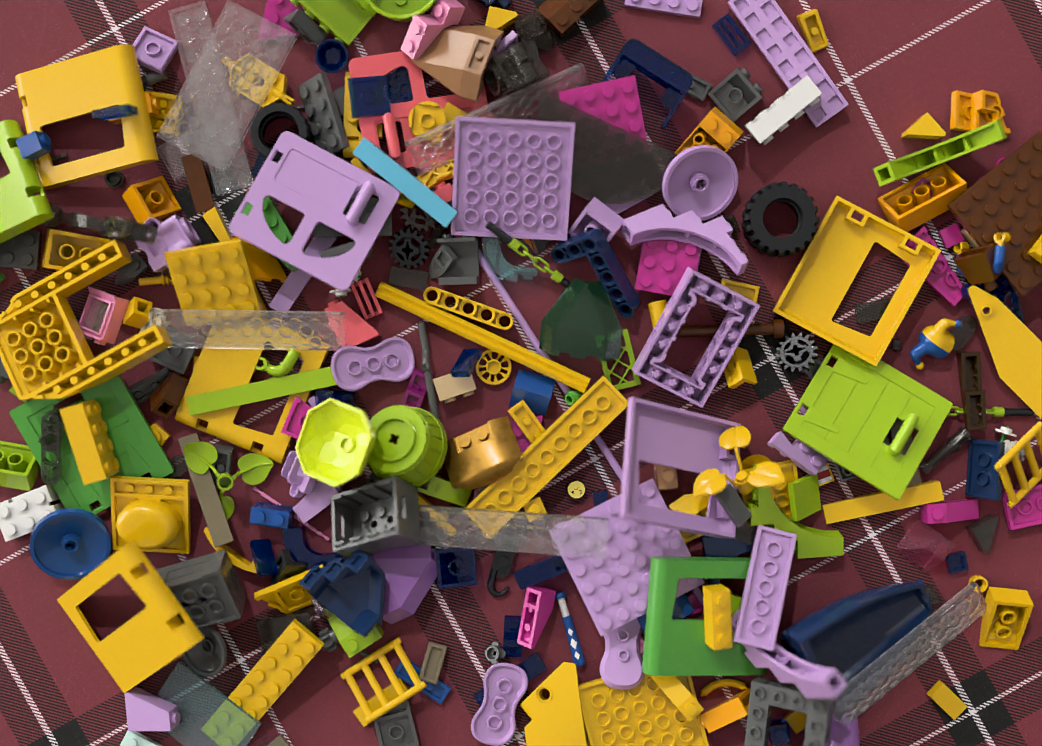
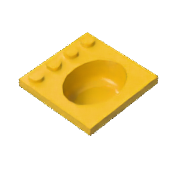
(151, 513)

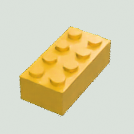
(90, 441)

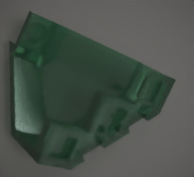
(582, 324)

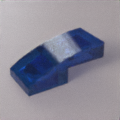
(511, 631)

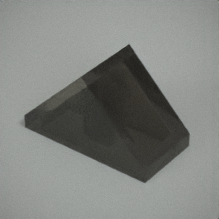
(983, 532)

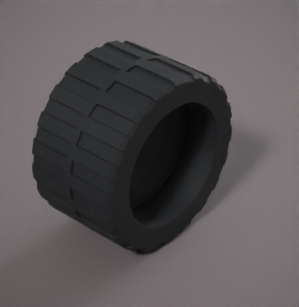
(266, 116)

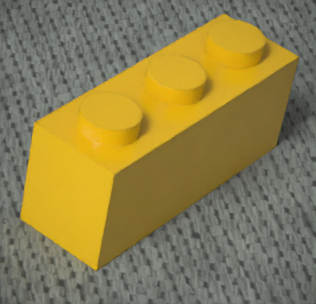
(717, 617)

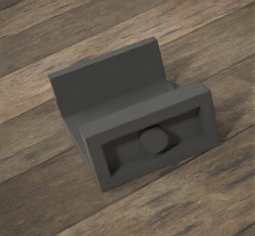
(467, 265)

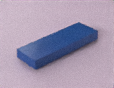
(435, 692)

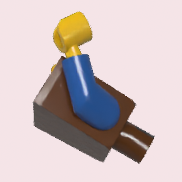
(983, 262)

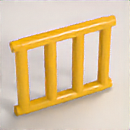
(1012, 454)
(402, 694)

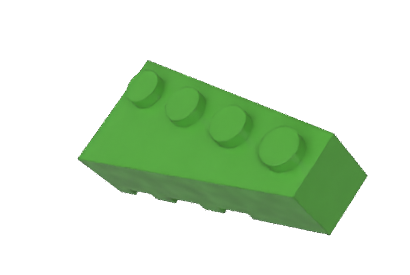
(276, 224)

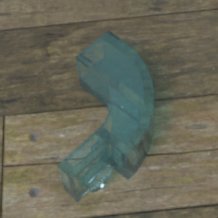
(496, 261)

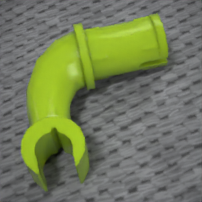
(283, 367)

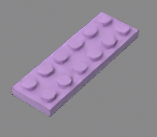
(765, 588)

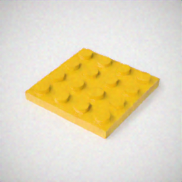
(213, 277)

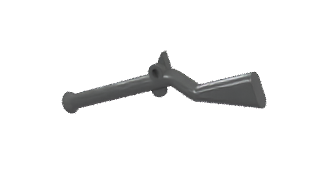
(426, 368)

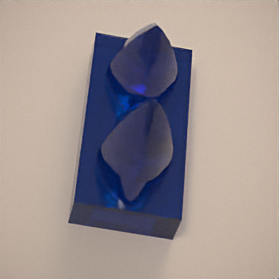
(342, 396)

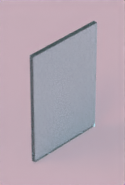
(205, 712)

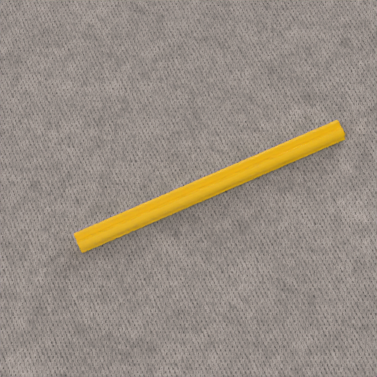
(482, 337)

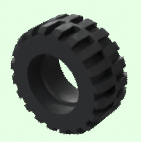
(804, 212)

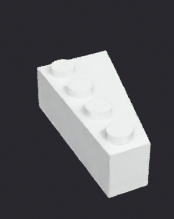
(783, 110)

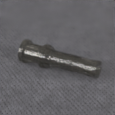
(952, 444)

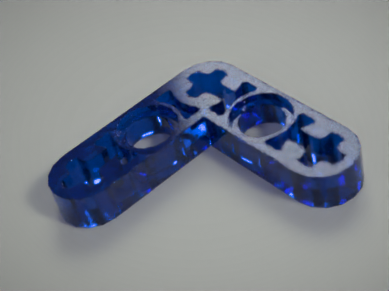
(999, 291)

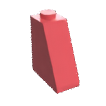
(357, 328)

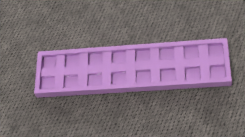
(788, 54)

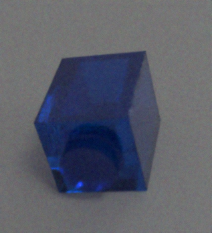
(780, 732)

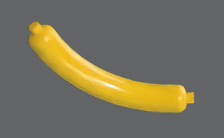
(722, 683)

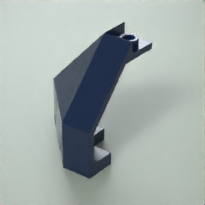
(349, 590)

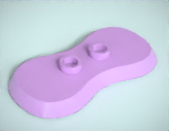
(358, 366)
(622, 659)
(503, 689)

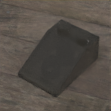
(272, 627)

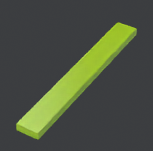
(260, 391)

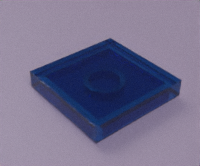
(369, 96)

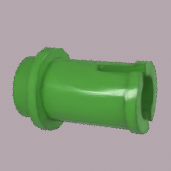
(572, 396)

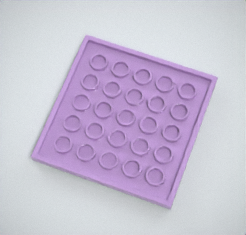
(512, 176)
(618, 586)

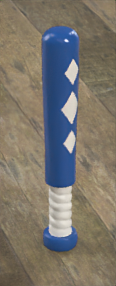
(574, 644)

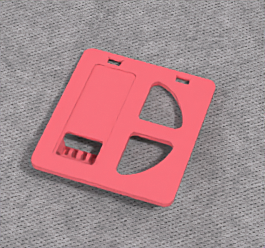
(382, 65)

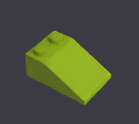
(350, 640)

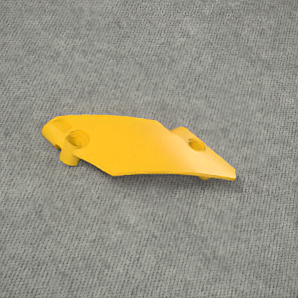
(560, 717)

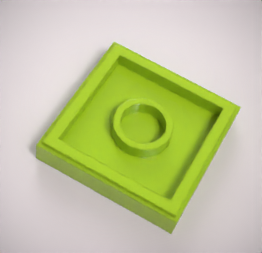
(804, 497)

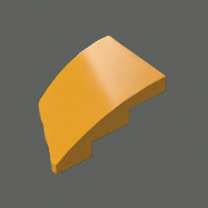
(975, 110)
(262, 264)

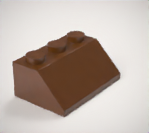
(566, 14)

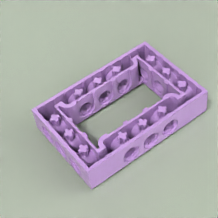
(721, 348)

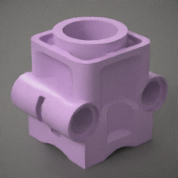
(171, 235)

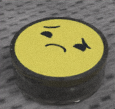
(576, 489)

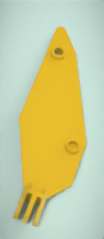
(1012, 347)

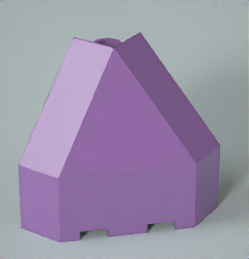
(407, 579)

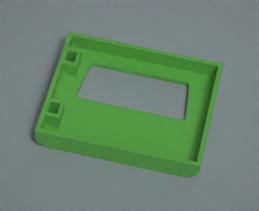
(679, 645)

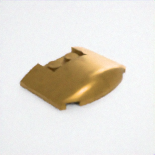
(482, 455)

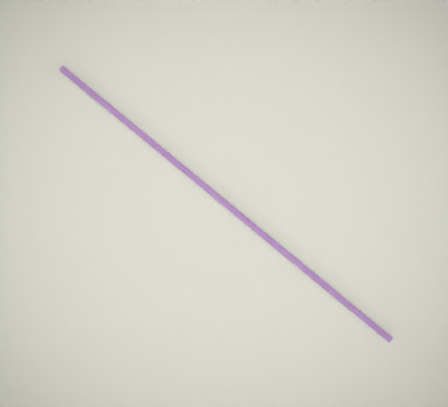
(535, 342)

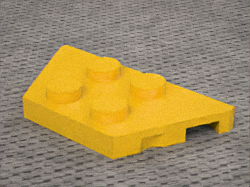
(286, 595)

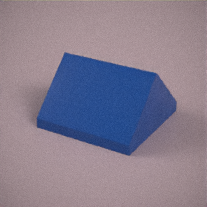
(534, 390)

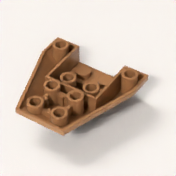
(460, 58)

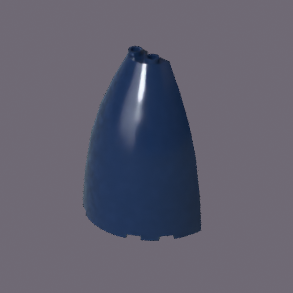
(858, 627)

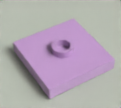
(154, 49)

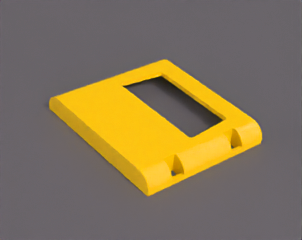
(77, 88)
(831, 267)
(231, 368)
(148, 638)

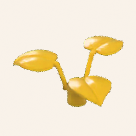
(764, 475)

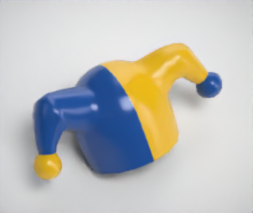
(934, 341)

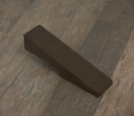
(971, 389)

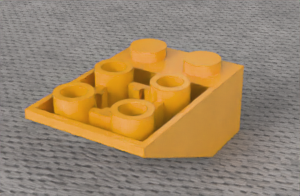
(713, 130)

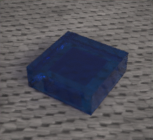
(956, 562)

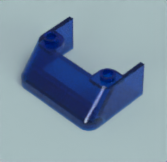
(657, 68)

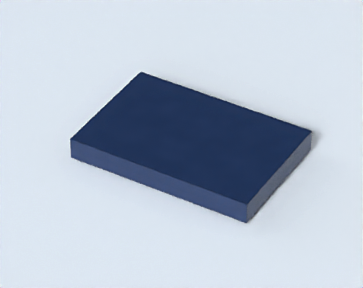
(982, 477)

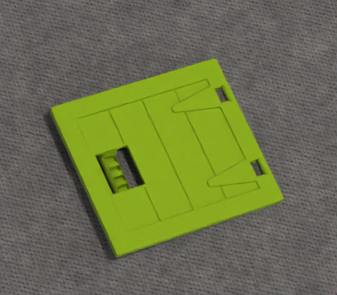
(855, 409)

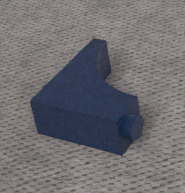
(722, 548)

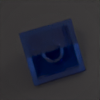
(455, 567)

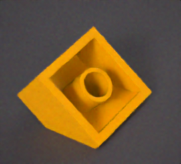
(151, 200)

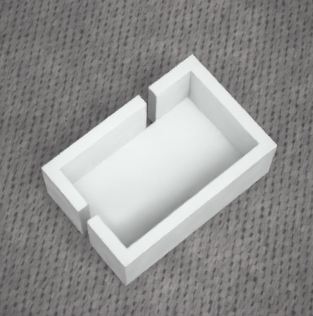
(24, 511)

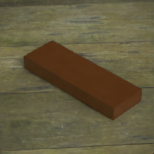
(198, 183)

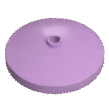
(700, 181)

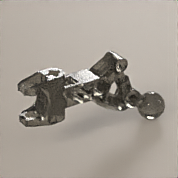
(110, 226)

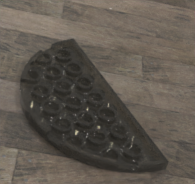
(608, 159)

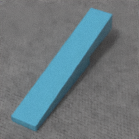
(405, 182)

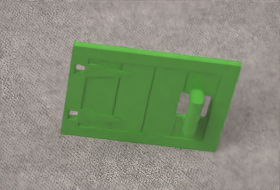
(136, 454)

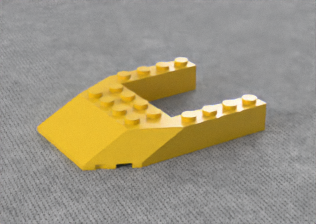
(45, 344)

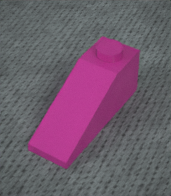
(949, 511)
(535, 613)

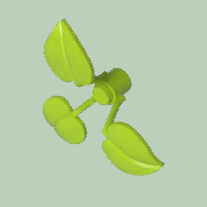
(253, 468)

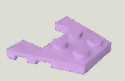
(801, 454)

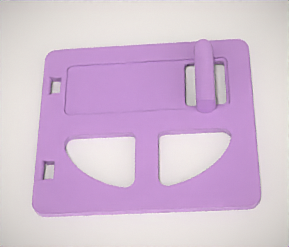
(320, 189)

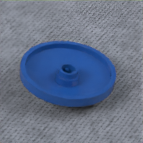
(70, 543)

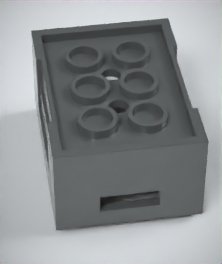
(373, 503)
(206, 577)

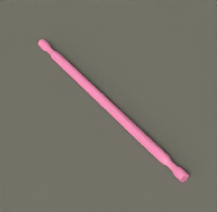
(295, 516)

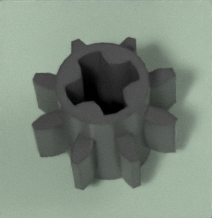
(329, 638)

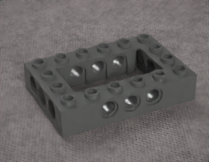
(771, 693)

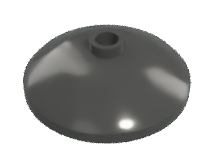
(209, 654)

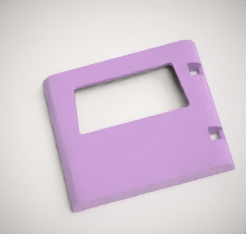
(677, 441)

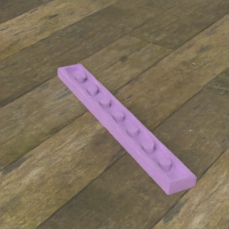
(299, 279)

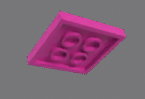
(664, 264)

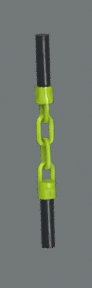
(514, 244)
(998, 411)

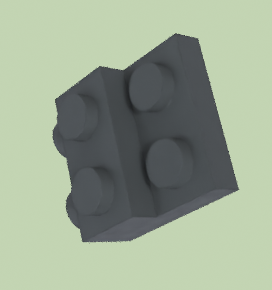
(736, 94)

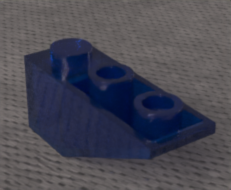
(540, 571)

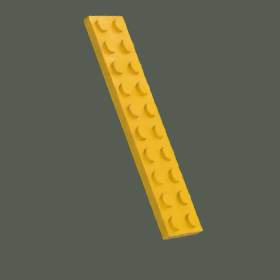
(554, 448)

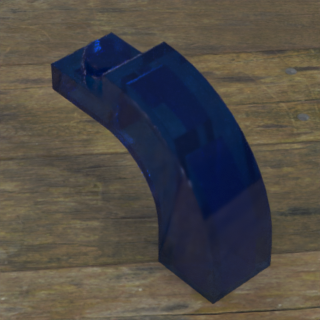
(300, 551)

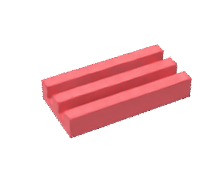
(360, 283)

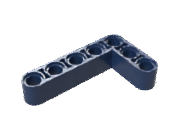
(606, 265)

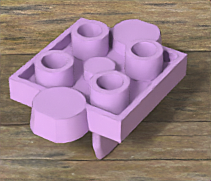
(300, 482)

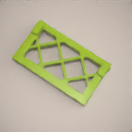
(607, 372)

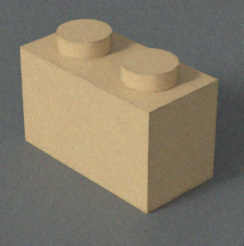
(449, 387)

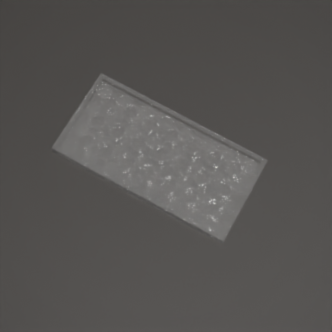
(227, 85)

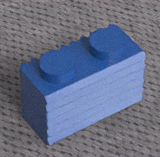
(272, 515)

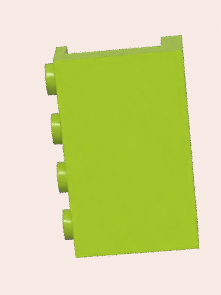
(338, 17)

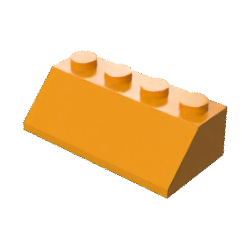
(911, 210)

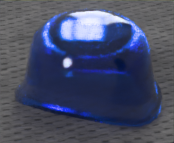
(331, 56)

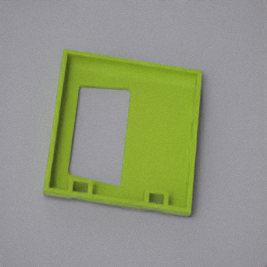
(17, 204)

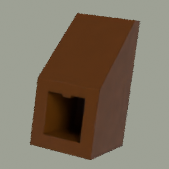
(168, 395)

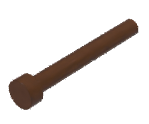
(775, 329)

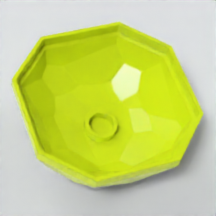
(335, 442)

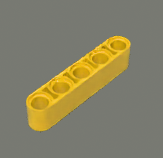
(461, 302)

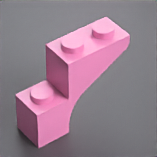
(427, 27)

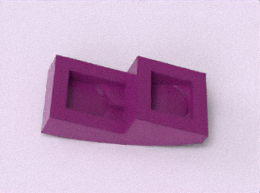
(416, 390)

